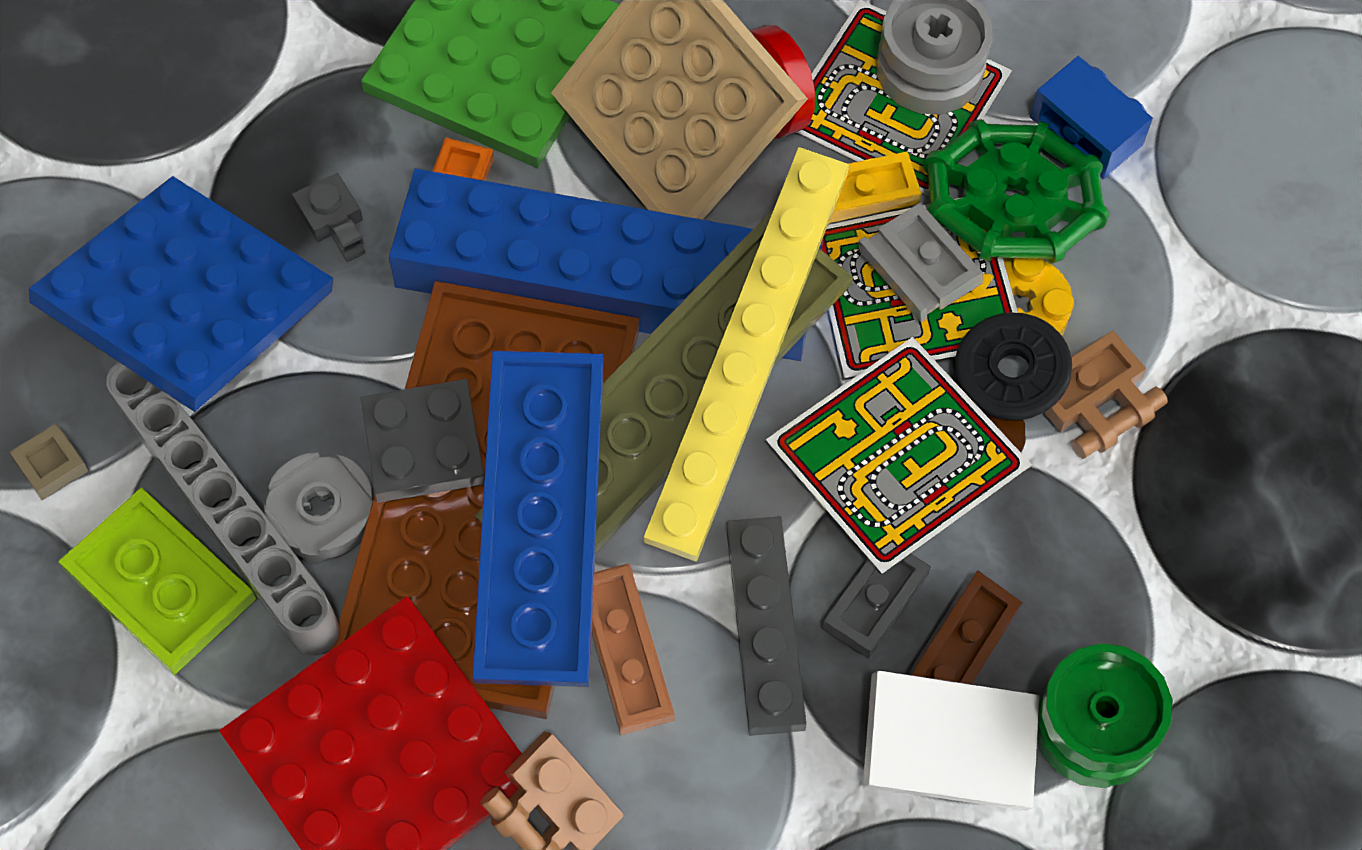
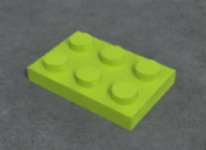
(157, 581)

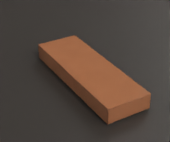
(628, 653)

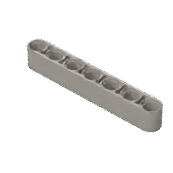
(231, 522)

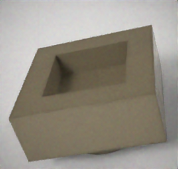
(49, 461)

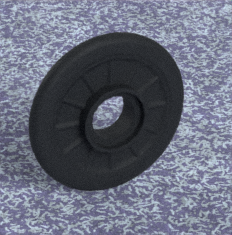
(1013, 396)

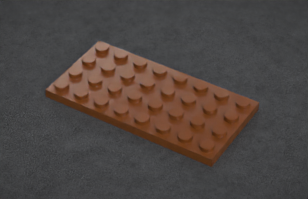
(432, 541)

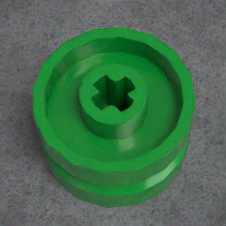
(1103, 715)

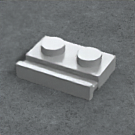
(921, 262)

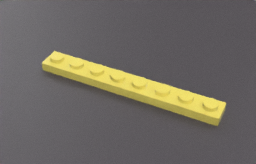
(746, 355)

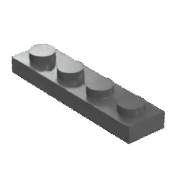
(766, 626)

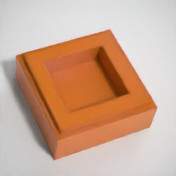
(464, 160)

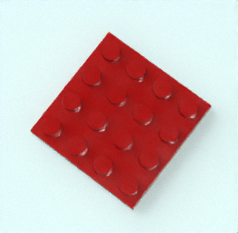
(377, 743)

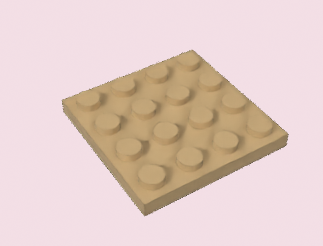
(678, 100)

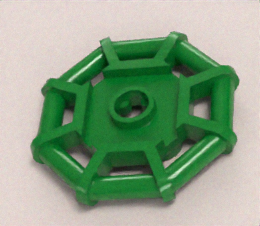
(1019, 169)

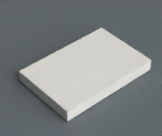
(951, 741)

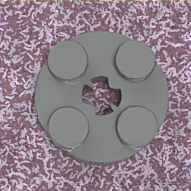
(327, 535)

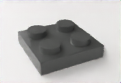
(422, 440)

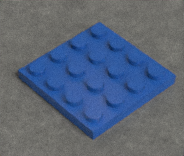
(181, 292)

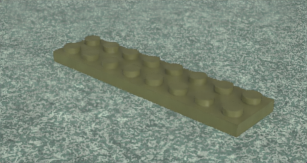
(660, 383)

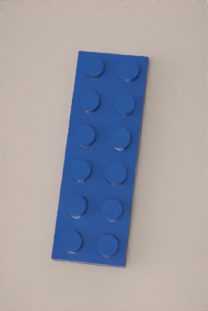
(539, 519)

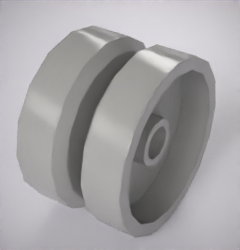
(934, 53)

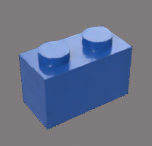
(1092, 114)

